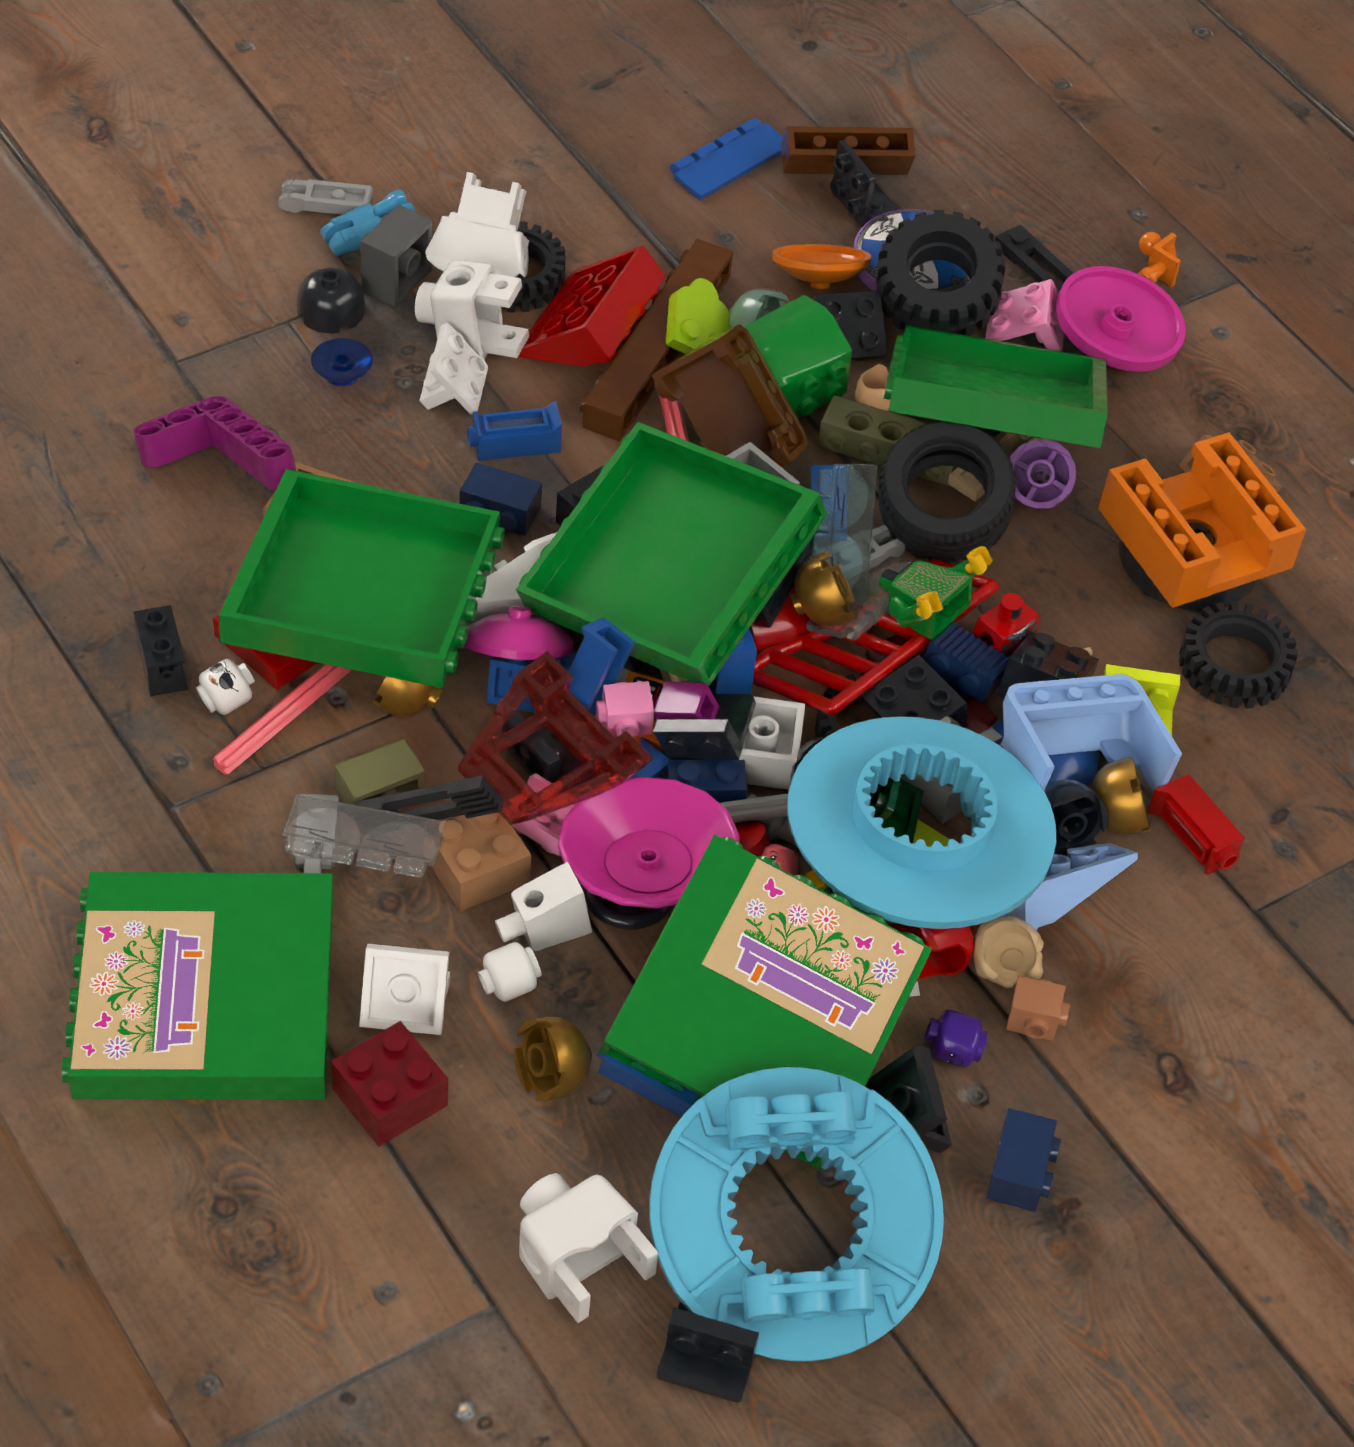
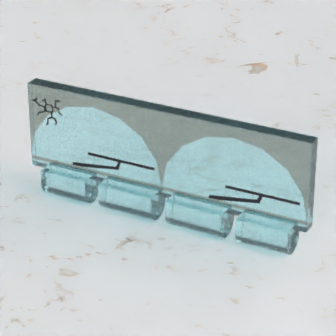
(848, 521)

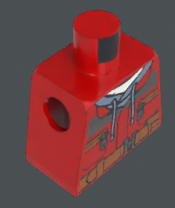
(1007, 624)

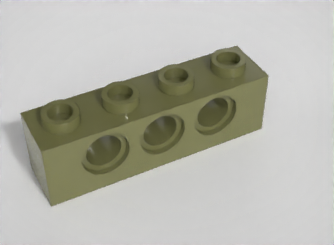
(869, 434)

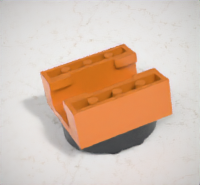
(1201, 531)

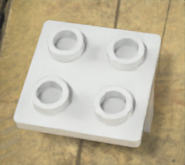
(454, 372)

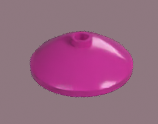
(518, 635)

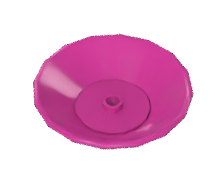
(642, 840)

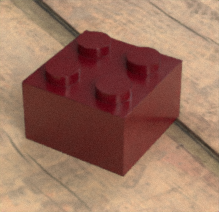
(389, 1083)

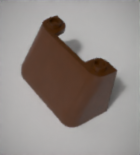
(733, 397)

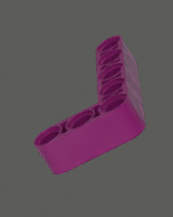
(219, 424)

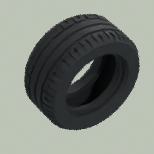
(953, 446)

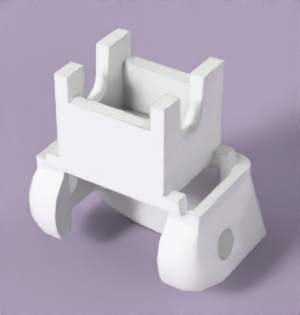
(483, 230)

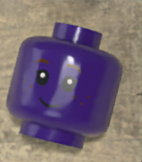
(956, 1038)

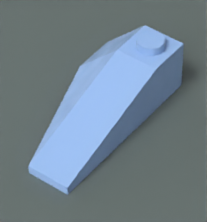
(1072, 881)

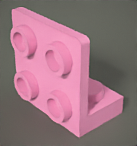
(1026, 312)

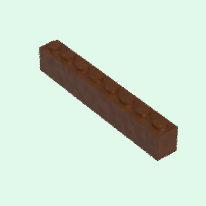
(628, 379)

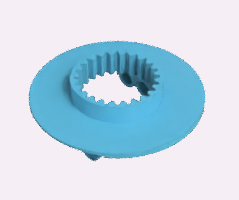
(909, 881)
(869, 1145)

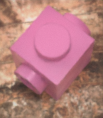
(626, 708)

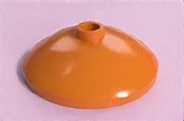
(821, 262)

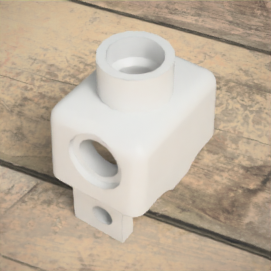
(471, 301)
(577, 1233)

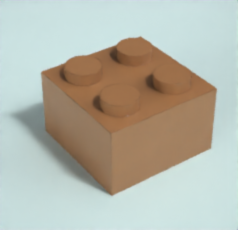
(481, 859)

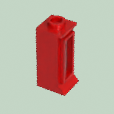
(1198, 823)

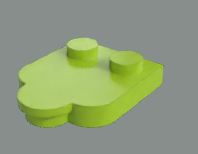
(695, 316)

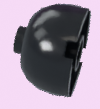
(330, 300)
(1077, 814)

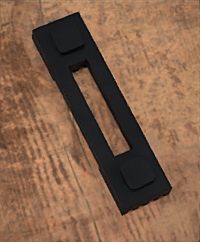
(1019, 243)
(468, 796)

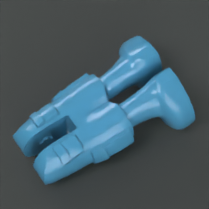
(346, 231)

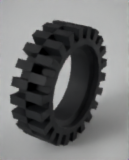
(549, 281)
(1229, 684)

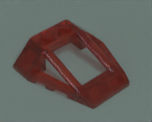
(583, 735)

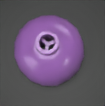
(1046, 458)

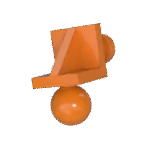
(1162, 260)

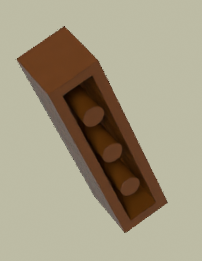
(880, 149)

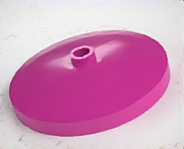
(1120, 318)

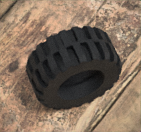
(945, 239)

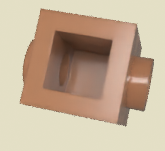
(1037, 1008)

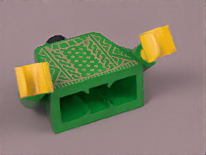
(932, 595)

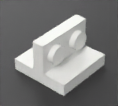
(404, 987)

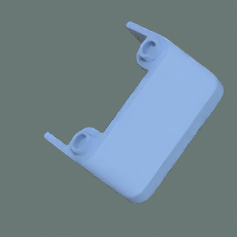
(1086, 716)

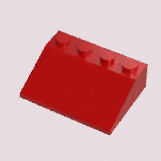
(595, 310)

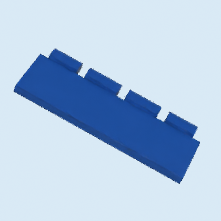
(727, 158)

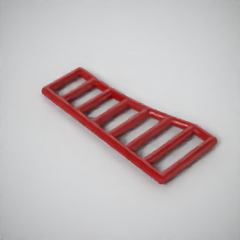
(872, 672)

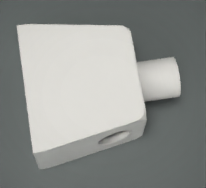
(547, 910)

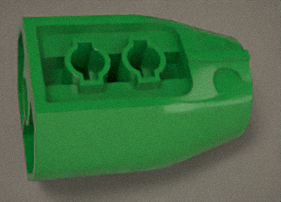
(804, 353)

